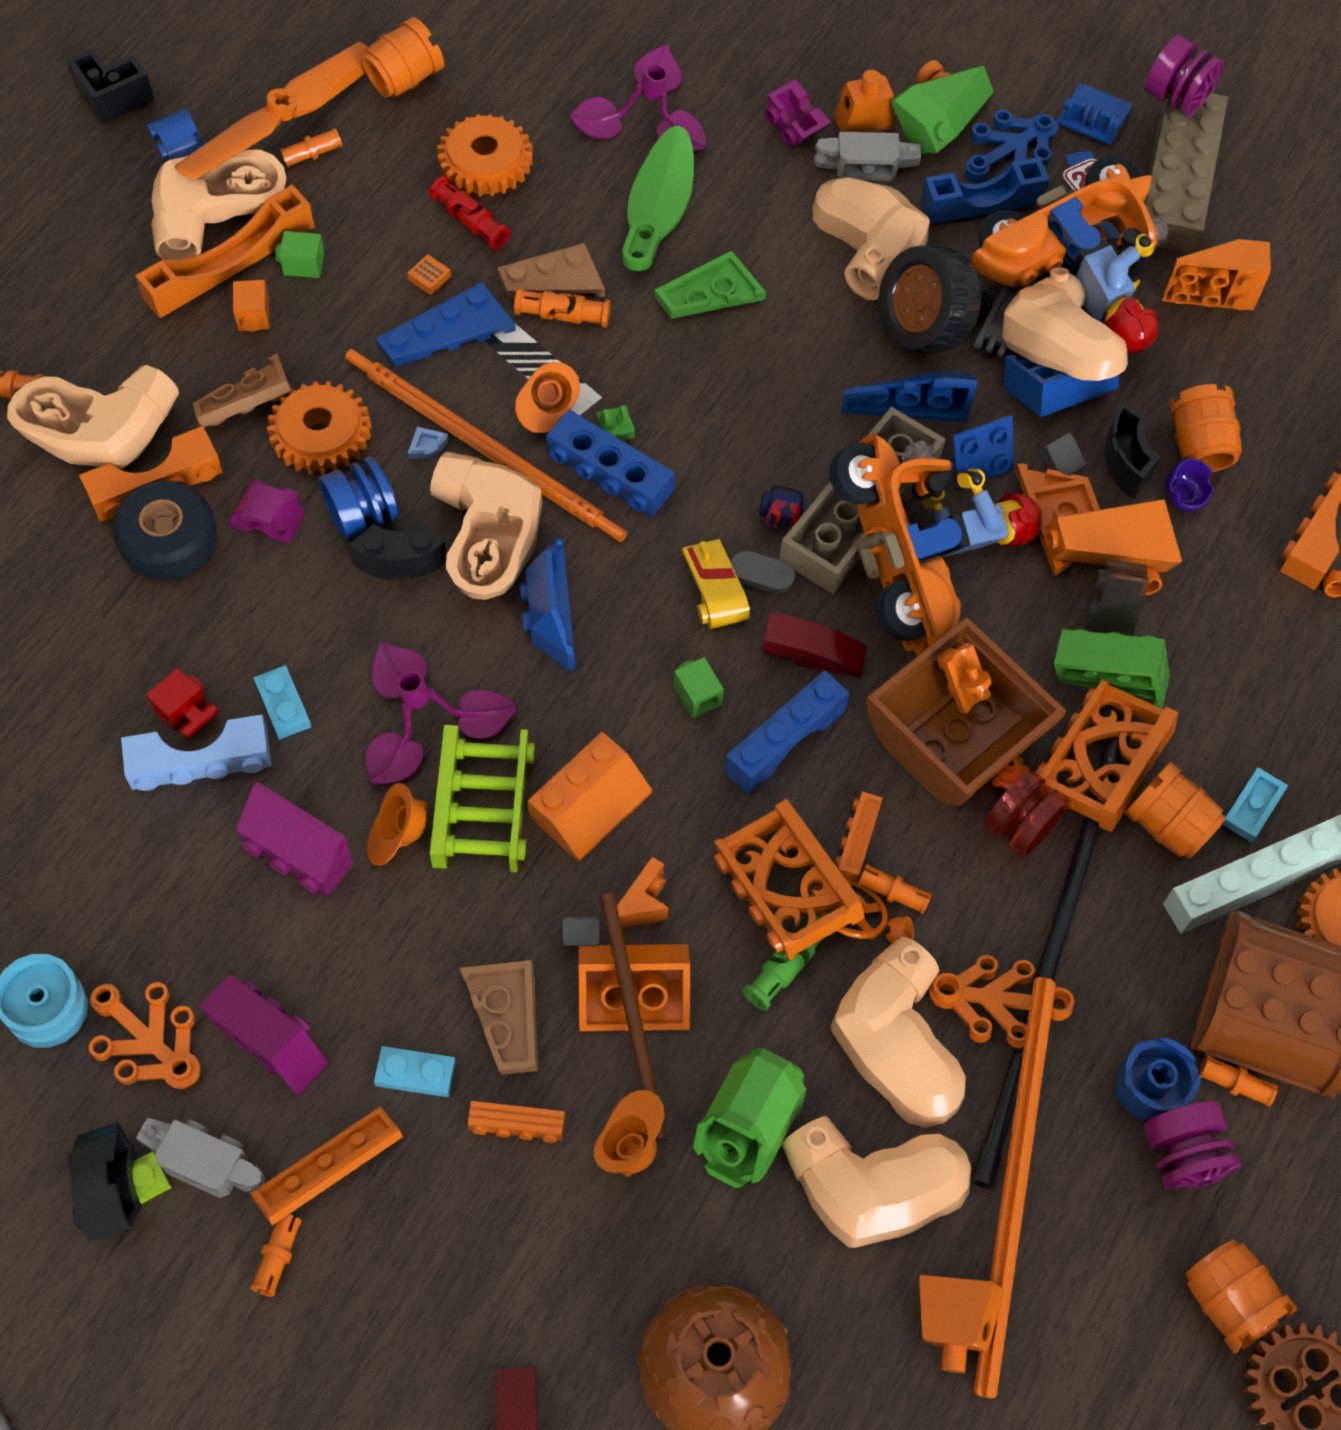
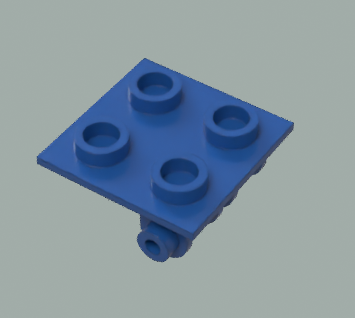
(1094, 113)
(985, 448)

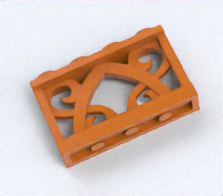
(1116, 795)
(792, 835)

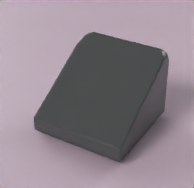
(1064, 455)
(580, 931)

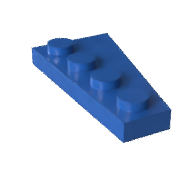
(458, 320)

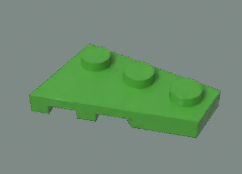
(710, 287)

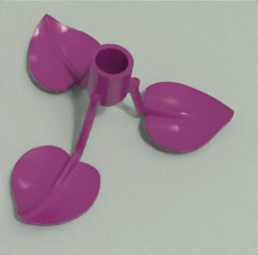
(655, 77)
(403, 674)

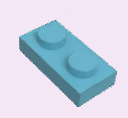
(282, 702)
(1254, 804)
(415, 1071)

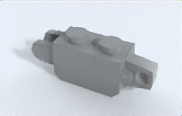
(866, 155)
(199, 1158)

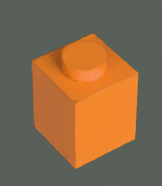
(251, 305)

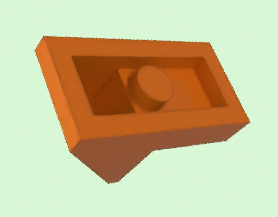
(637, 904)

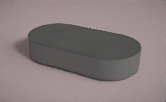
(763, 572)

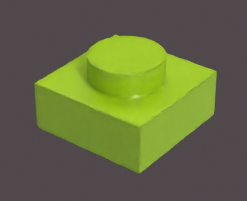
(149, 1177)

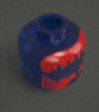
(782, 507)

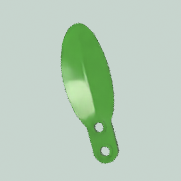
(658, 197)

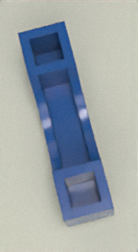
(1017, 187)
(766, 747)

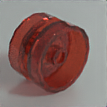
(1026, 813)

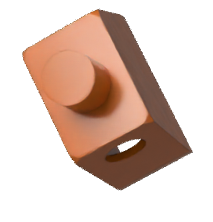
(866, 105)
(958, 1316)

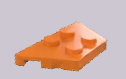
(1057, 497)

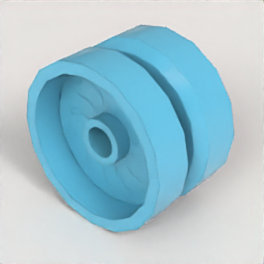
(42, 1000)

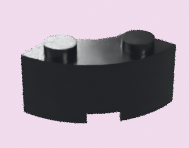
(1128, 451)
(398, 553)
(103, 1182)

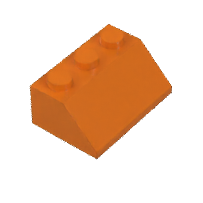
(589, 797)
(659, 980)

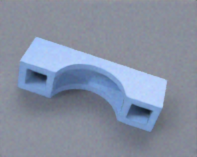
(238, 749)

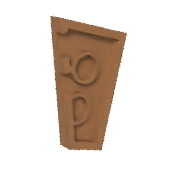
(559, 271)
(243, 397)
(507, 1010)

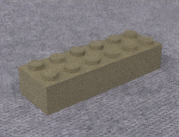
(1184, 170)
(829, 532)

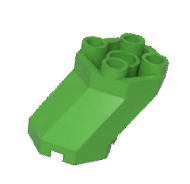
(750, 1117)

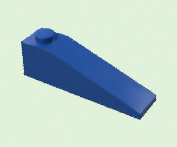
(922, 396)

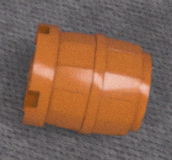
(402, 59)
(1207, 426)
(1176, 812)
(1238, 1294)

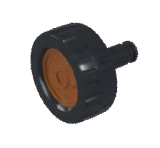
(930, 299)

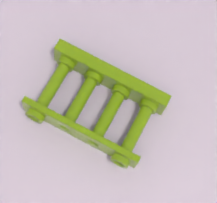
(450, 812)

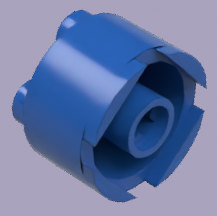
(177, 135)
(1166, 1061)

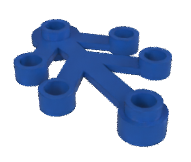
(1039, 128)

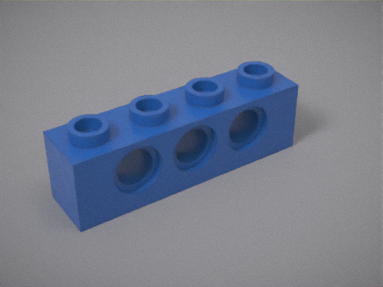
(603, 448)

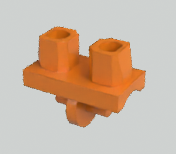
(965, 676)

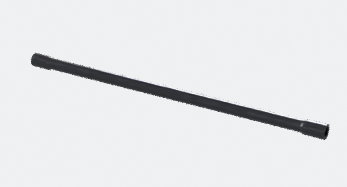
(991, 1153)

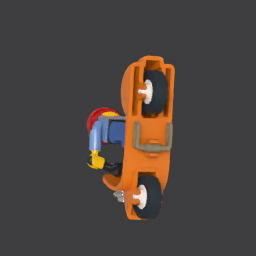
(1064, 236)
(917, 592)

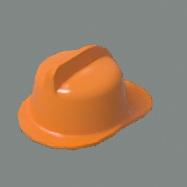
(547, 397)
(397, 824)
(630, 1134)

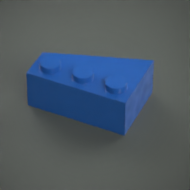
(1048, 389)

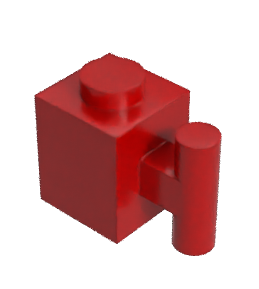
(179, 701)

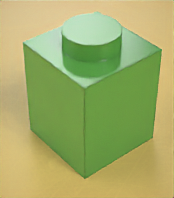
(301, 254)
(698, 687)

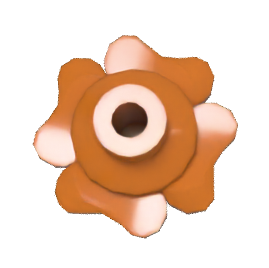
(1010, 773)

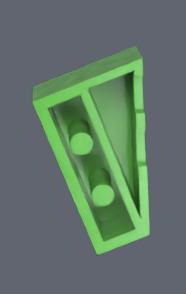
(1125, 661)

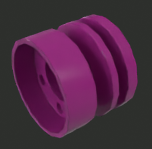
(1183, 75)
(1194, 1154)

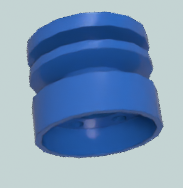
(360, 498)

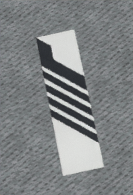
(529, 355)

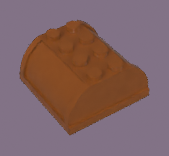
(953, 750)
(1274, 1005)

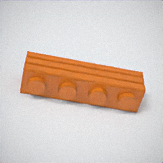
(859, 836)
(517, 1121)

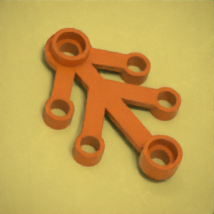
(993, 998)
(148, 1040)

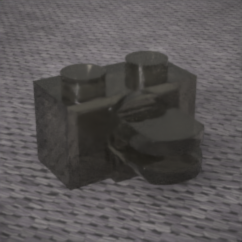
(1119, 597)

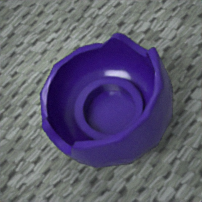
(1189, 485)

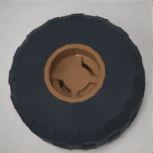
(165, 530)

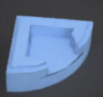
(427, 443)

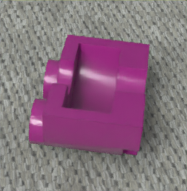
(793, 114)
(268, 510)

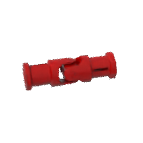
(469, 213)

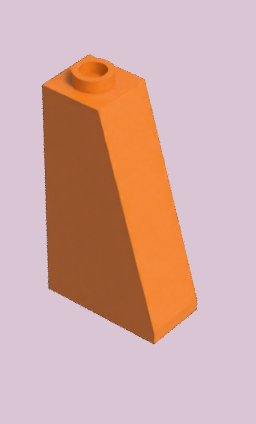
(1124, 533)

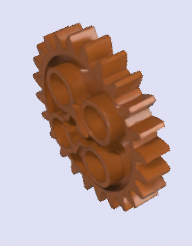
(1287, 1357)

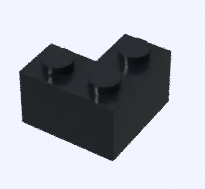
(111, 88)

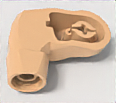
(227, 191)
(872, 221)
(1054, 331)
(93, 427)
(498, 525)
(893, 1042)
(885, 1191)

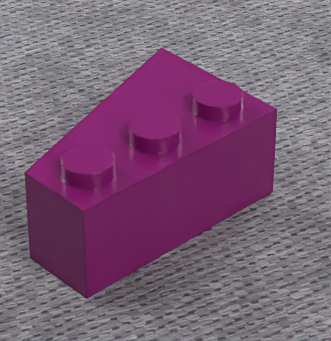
(265, 1032)

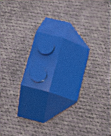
(549, 605)

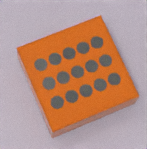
(429, 274)

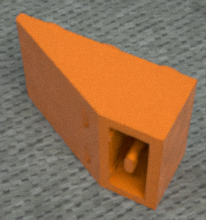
(1221, 276)

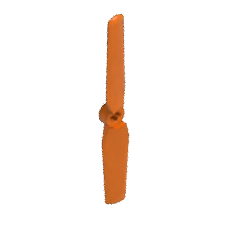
(298, 98)

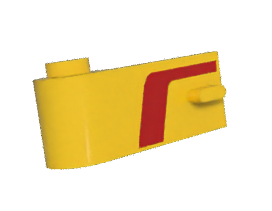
(718, 584)

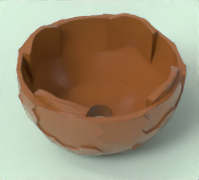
(691, 1391)

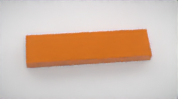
(326, 1165)

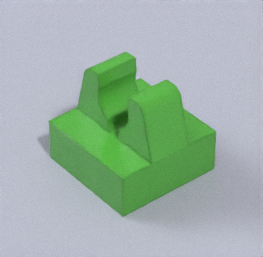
(616, 422)

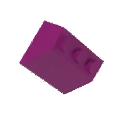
(293, 841)

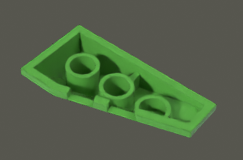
(941, 108)

